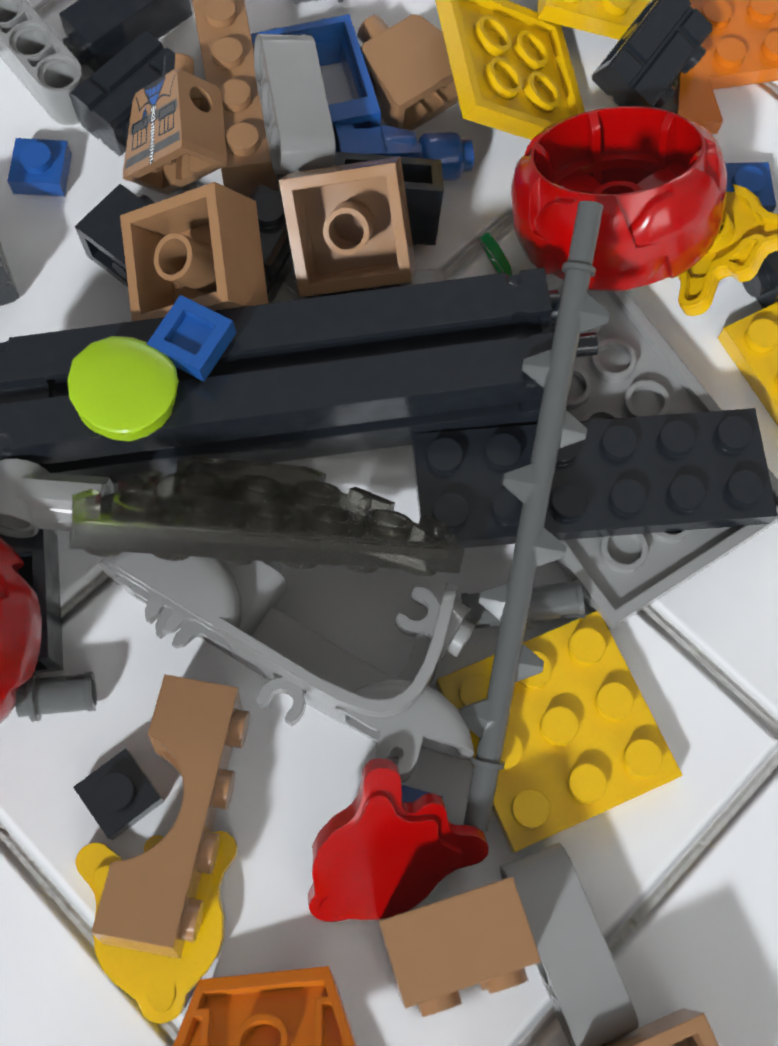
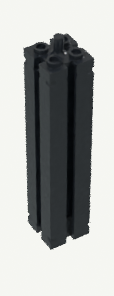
(305, 378)

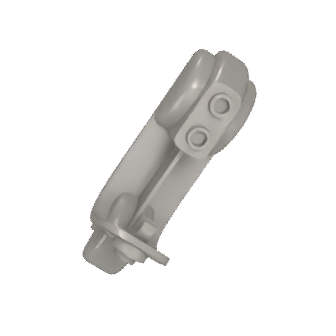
(238, 615)

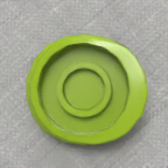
(122, 388)

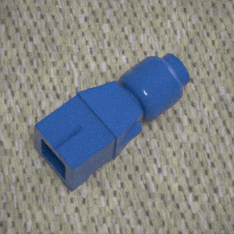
(454, 152)

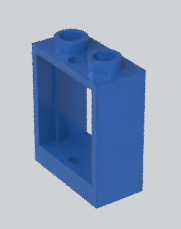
(338, 43)

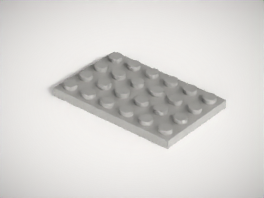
(636, 378)

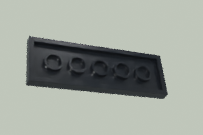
(616, 482)

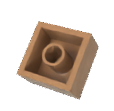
(348, 226)
(194, 247)
(458, 945)

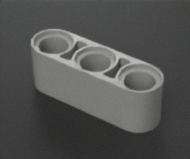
(39, 59)
(293, 103)
(572, 949)

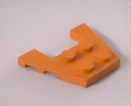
(737, 53)
(267, 1010)

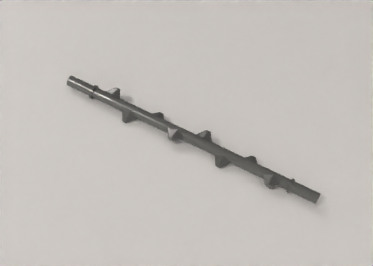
(532, 486)

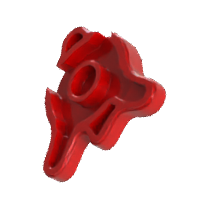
(385, 851)

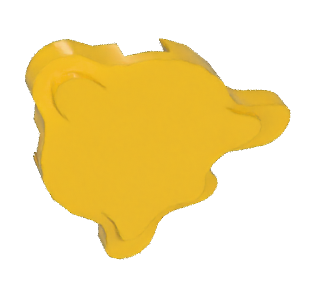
(738, 251)
(155, 980)

